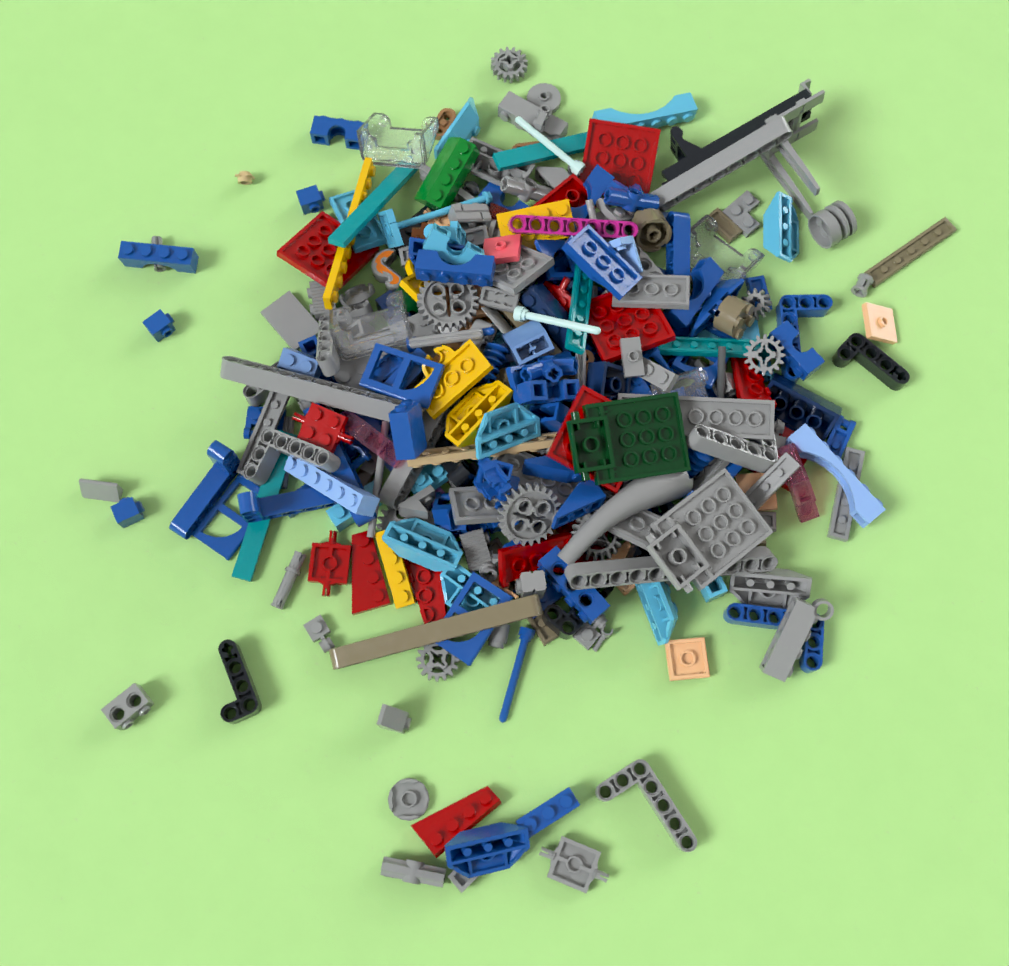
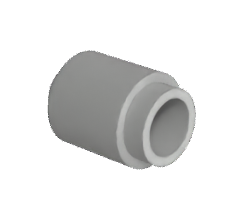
(499, 636)

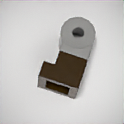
(367, 470)

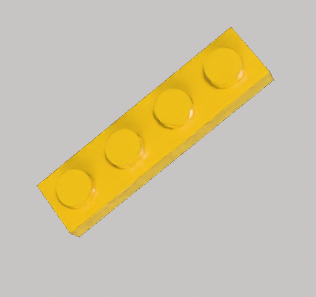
(396, 574)

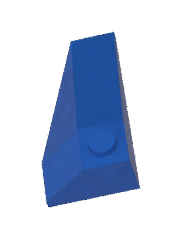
(710, 307)

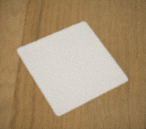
(497, 319)

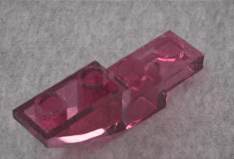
(371, 438)
(800, 487)

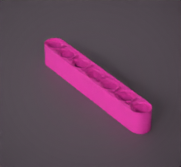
(563, 223)

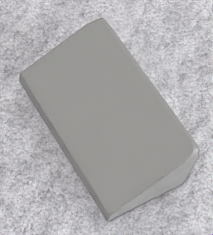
(100, 490)

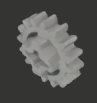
(509, 64)
(773, 355)
(430, 667)

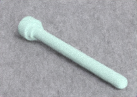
(576, 166)
(523, 314)

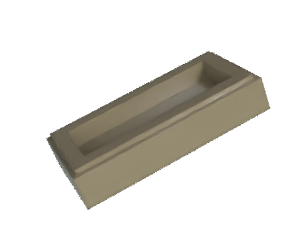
(726, 227)

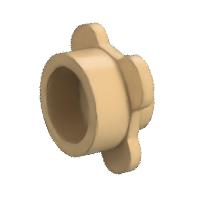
(244, 178)

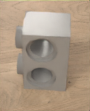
(125, 702)

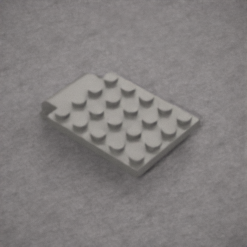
(706, 533)

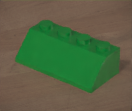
(447, 173)

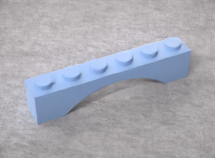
(345, 494)
(861, 502)

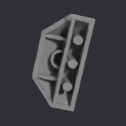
(486, 168)
(770, 588)

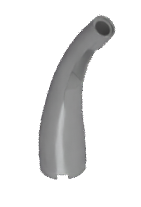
(630, 500)

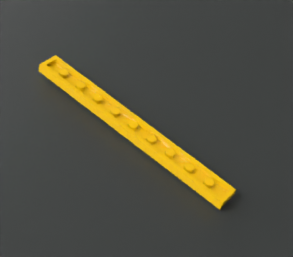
(339, 264)

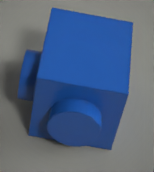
(310, 199)
(159, 325)
(128, 511)

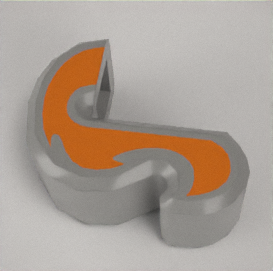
(383, 272)

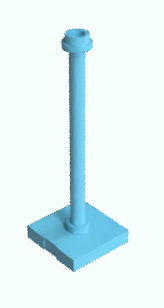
(391, 227)

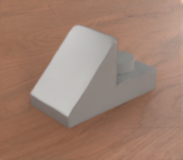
(414, 506)

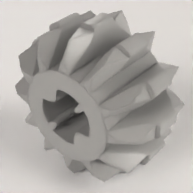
(763, 301)

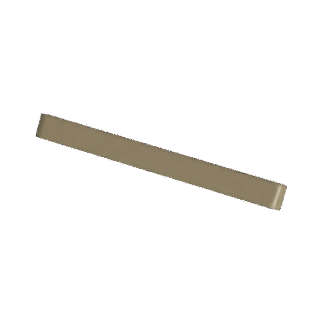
(436, 631)

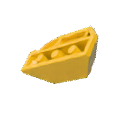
(466, 416)

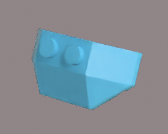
(464, 126)
(781, 228)
(505, 429)
(423, 544)
(476, 598)
(658, 609)

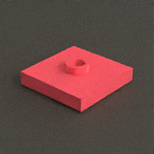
(504, 248)

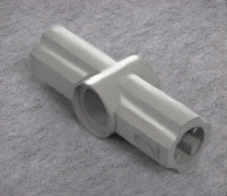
(524, 189)
(413, 871)

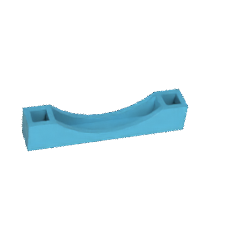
(678, 110)

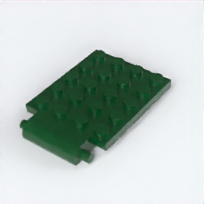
(629, 439)

